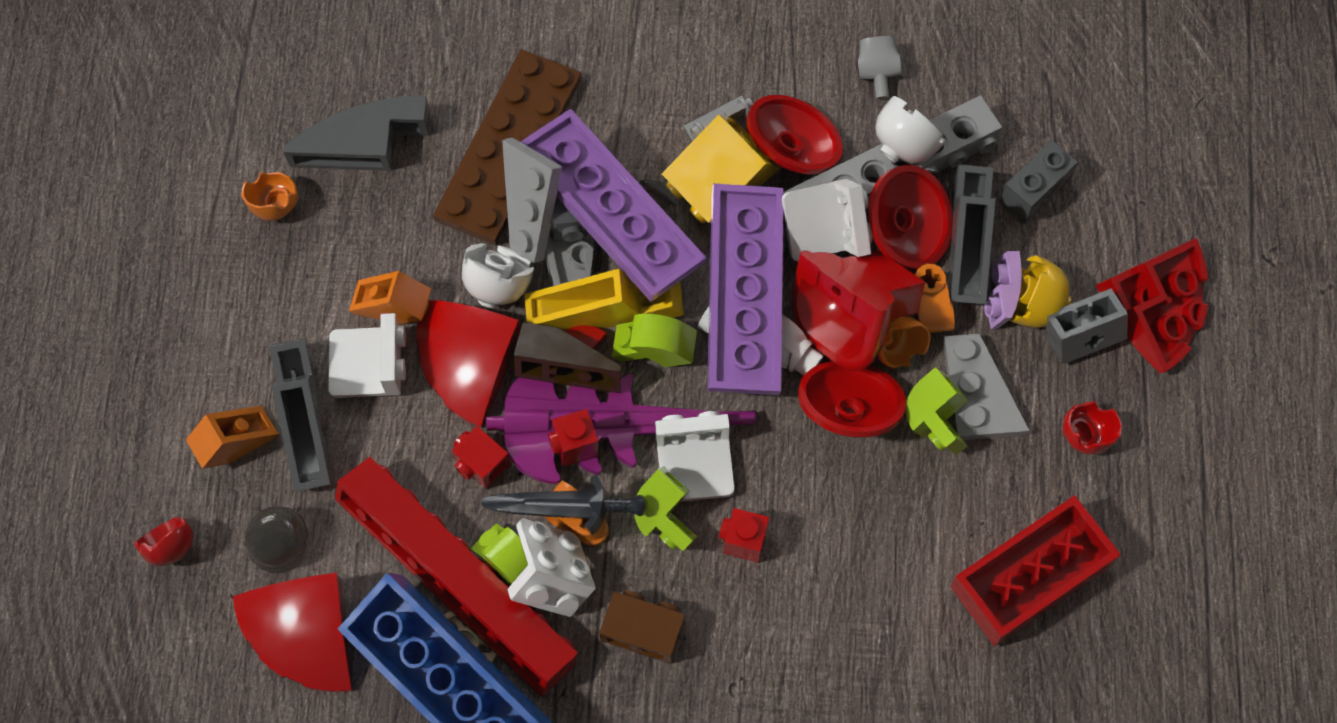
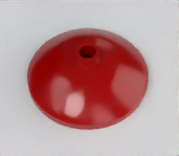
(794, 134)
(910, 216)
(852, 401)

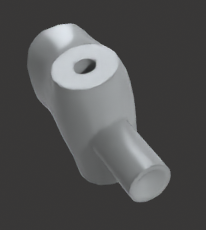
(879, 61)

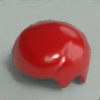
(1091, 428)
(166, 542)

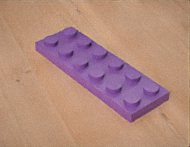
(616, 207)
(745, 290)

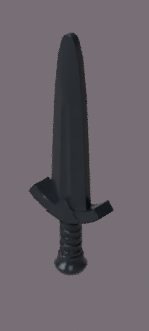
(567, 504)

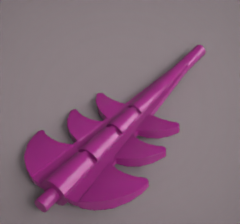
(534, 404)

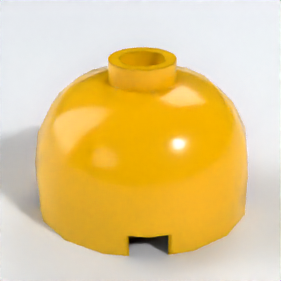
(1041, 293)

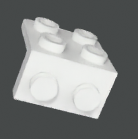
(827, 219)
(367, 360)
(697, 453)
(556, 570)

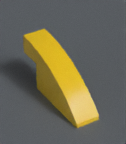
(598, 302)

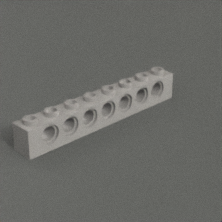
(970, 119)

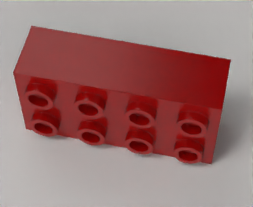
(1034, 570)

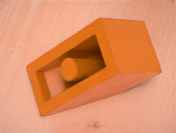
(391, 294)
(230, 435)

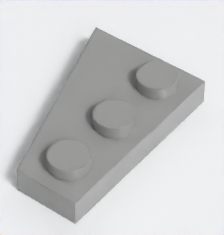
(530, 197)
(569, 260)
(990, 405)

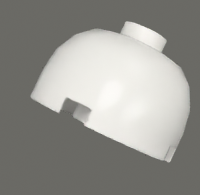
(906, 133)
(495, 275)

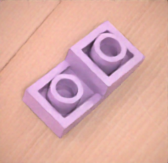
(1004, 298)

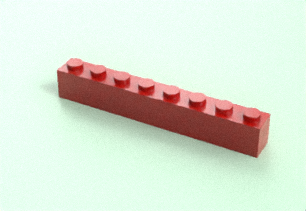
(456, 575)

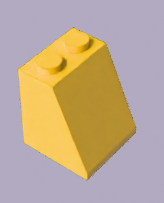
(719, 156)

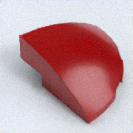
(1163, 303)
(465, 355)
(297, 630)

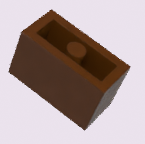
(642, 626)

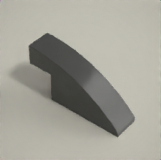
(359, 135)
(971, 234)
(300, 414)

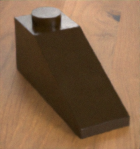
(559, 358)

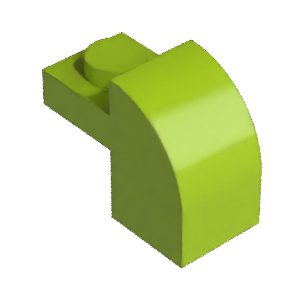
(656, 338)
(931, 405)
(663, 495)
(502, 551)

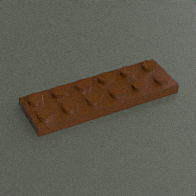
(527, 100)

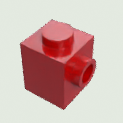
(573, 437)
(479, 457)
(744, 534)

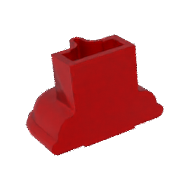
(850, 302)

